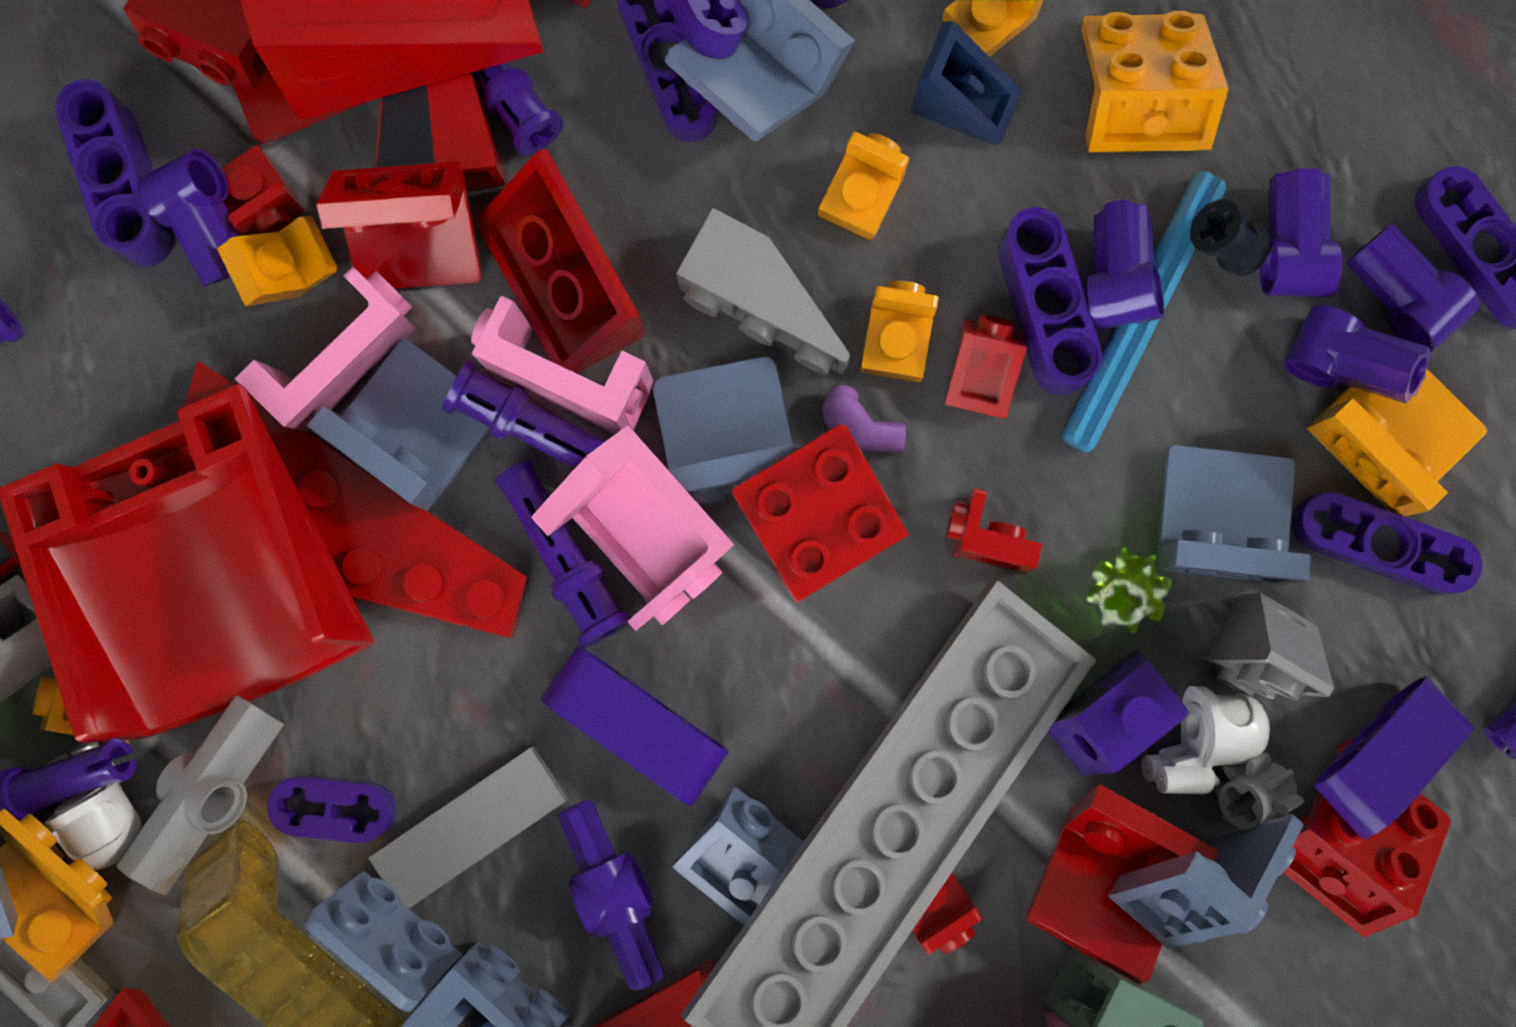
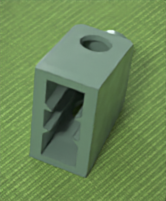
(1100, 997)

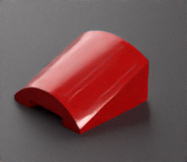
(364, 50)
(178, 574)

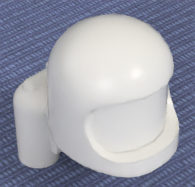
(1215, 733)
(96, 823)

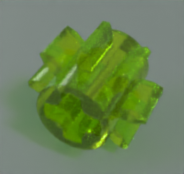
(1116, 599)

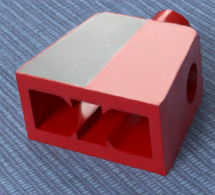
(441, 126)

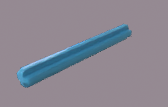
(1131, 340)

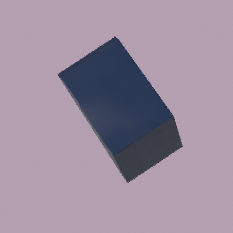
(965, 88)

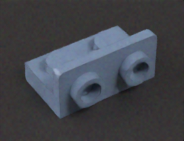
(738, 855)

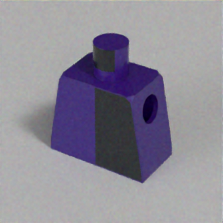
(1117, 717)

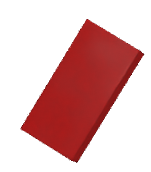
(558, 268)

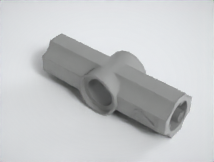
(199, 795)

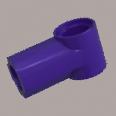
(190, 200)
(1302, 252)
(1125, 278)
(1422, 301)
(1339, 349)

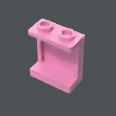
(500, 346)
(340, 364)
(640, 524)

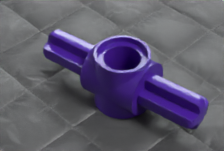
(611, 895)

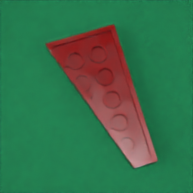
(383, 542)

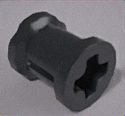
(1224, 232)

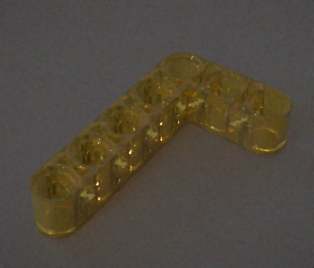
(254, 952)

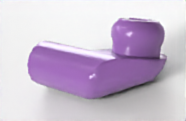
(843, 408)

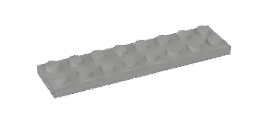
(897, 824)

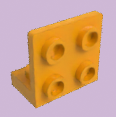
(1153, 82)
(1398, 446)
(56, 903)

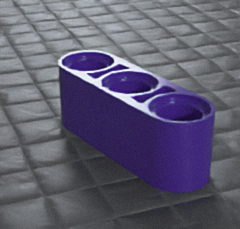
(94, 156)
(1054, 273)
(634, 725)
(1393, 757)

